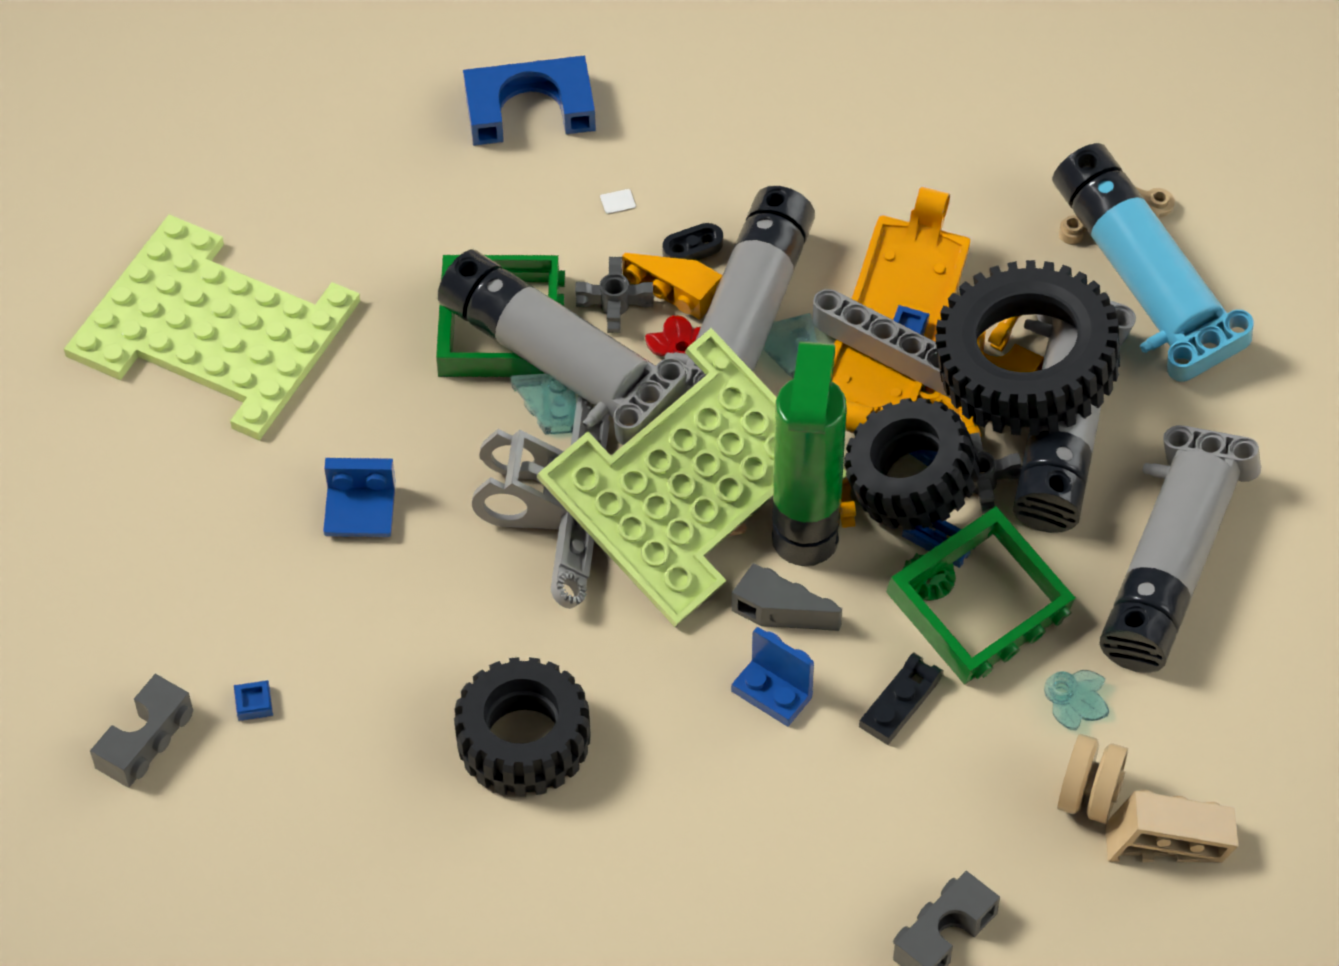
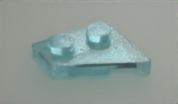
(784, 340)

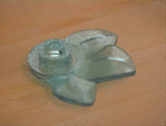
(1079, 701)

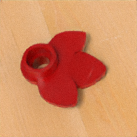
(676, 336)

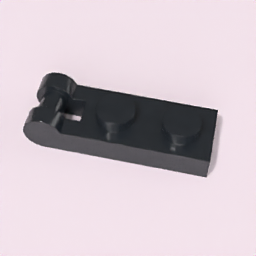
(900, 699)

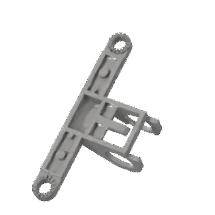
(543, 510)

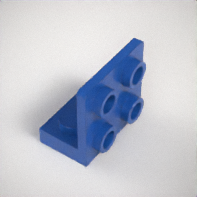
(359, 497)
(776, 678)

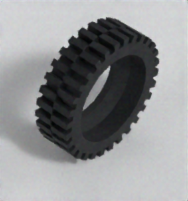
(1040, 395)

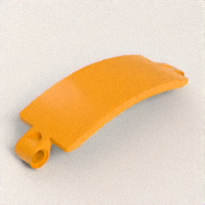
(908, 267)

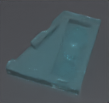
(547, 401)

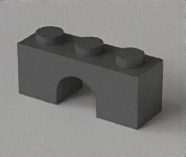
(128, 754)
(962, 904)

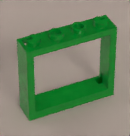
(460, 364)
(935, 632)

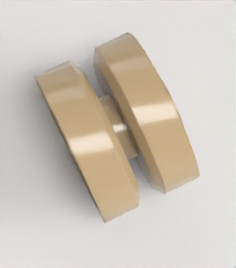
(1092, 778)

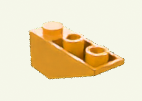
(676, 280)

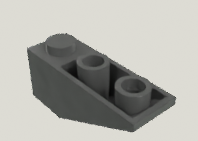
(777, 602)

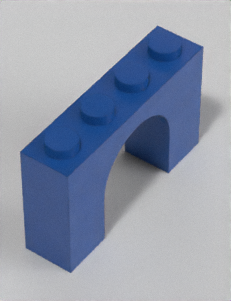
(560, 78)

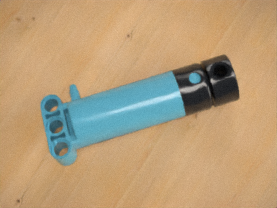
(1150, 264)

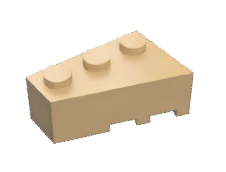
(1171, 827)

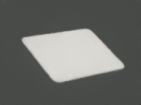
(617, 201)

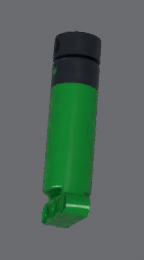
(808, 459)

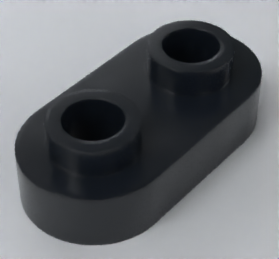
(691, 242)

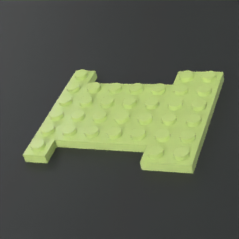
(210, 325)
(677, 481)

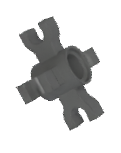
(614, 294)
(1004, 468)

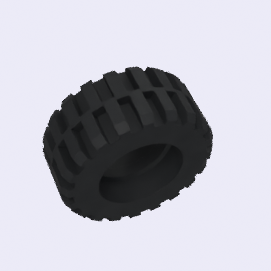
(925, 495)
(531, 764)

